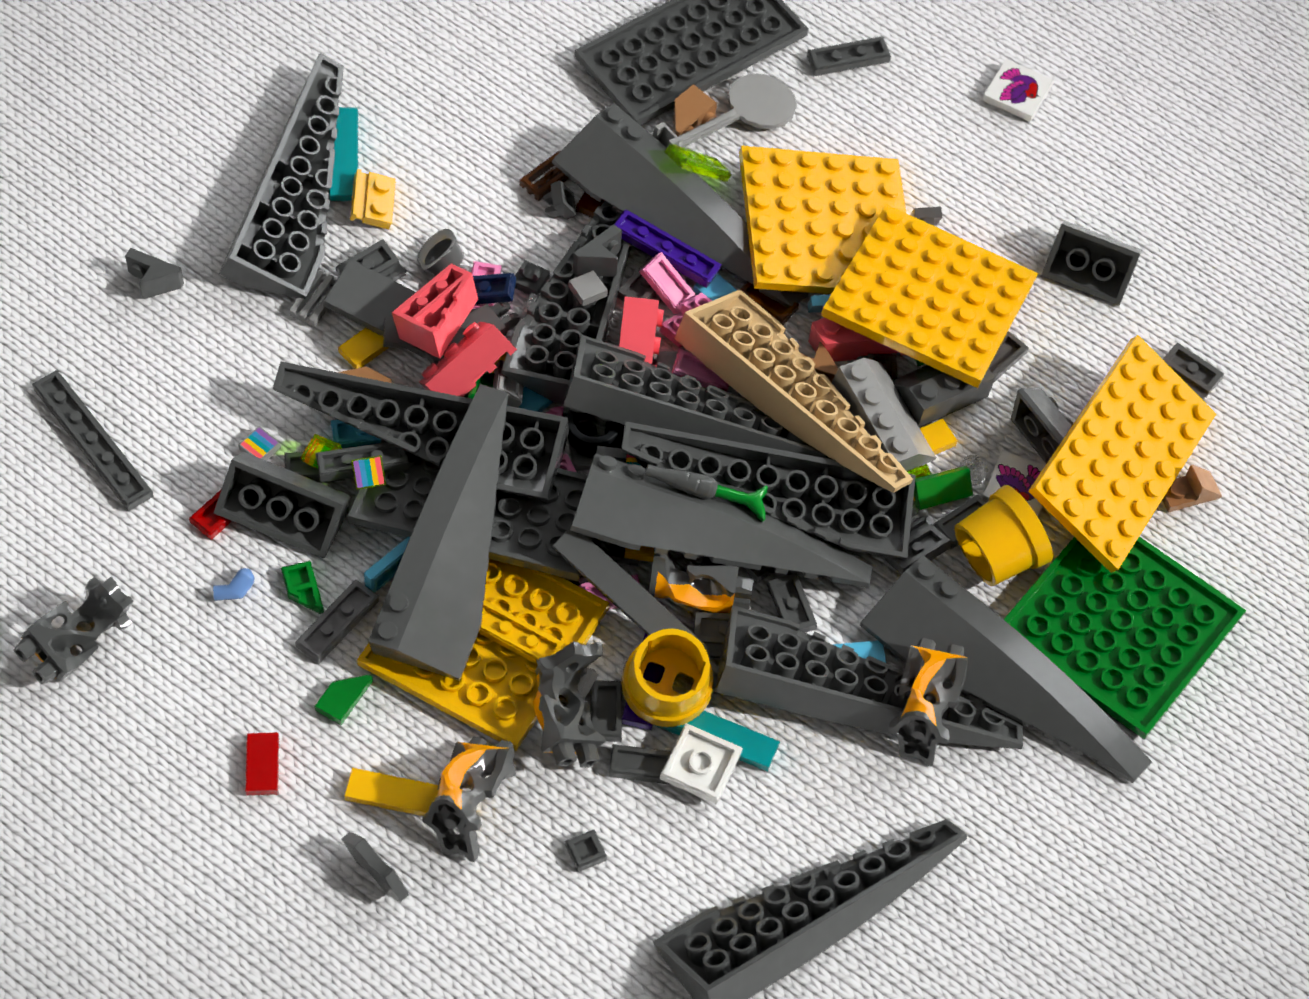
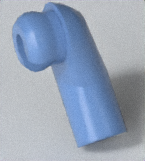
(237, 588)

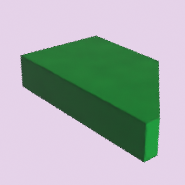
(302, 586)
(342, 697)

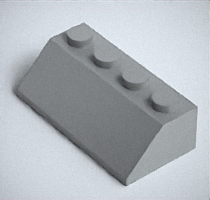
(881, 407)

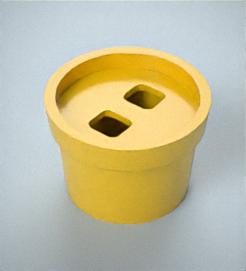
(1003, 537)
(659, 703)

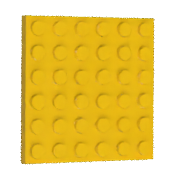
(811, 213)
(930, 295)
(496, 682)

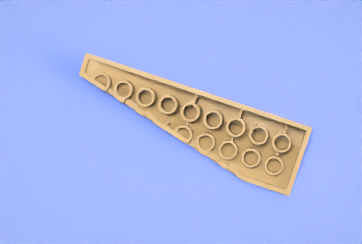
(766, 368)

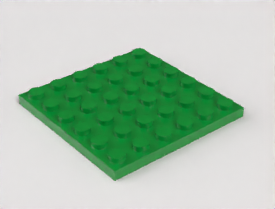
(1127, 633)

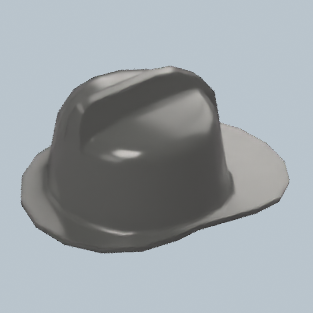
(440, 252)

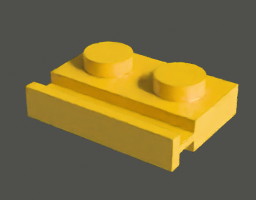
(373, 199)

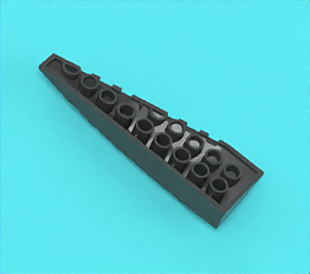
(286, 219)

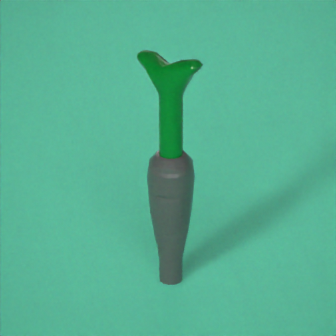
(707, 487)

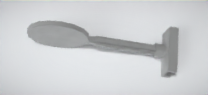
(753, 99)

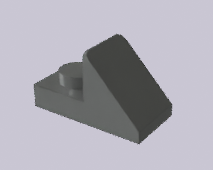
(599, 254)
(155, 274)

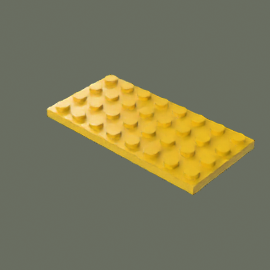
(1123, 453)

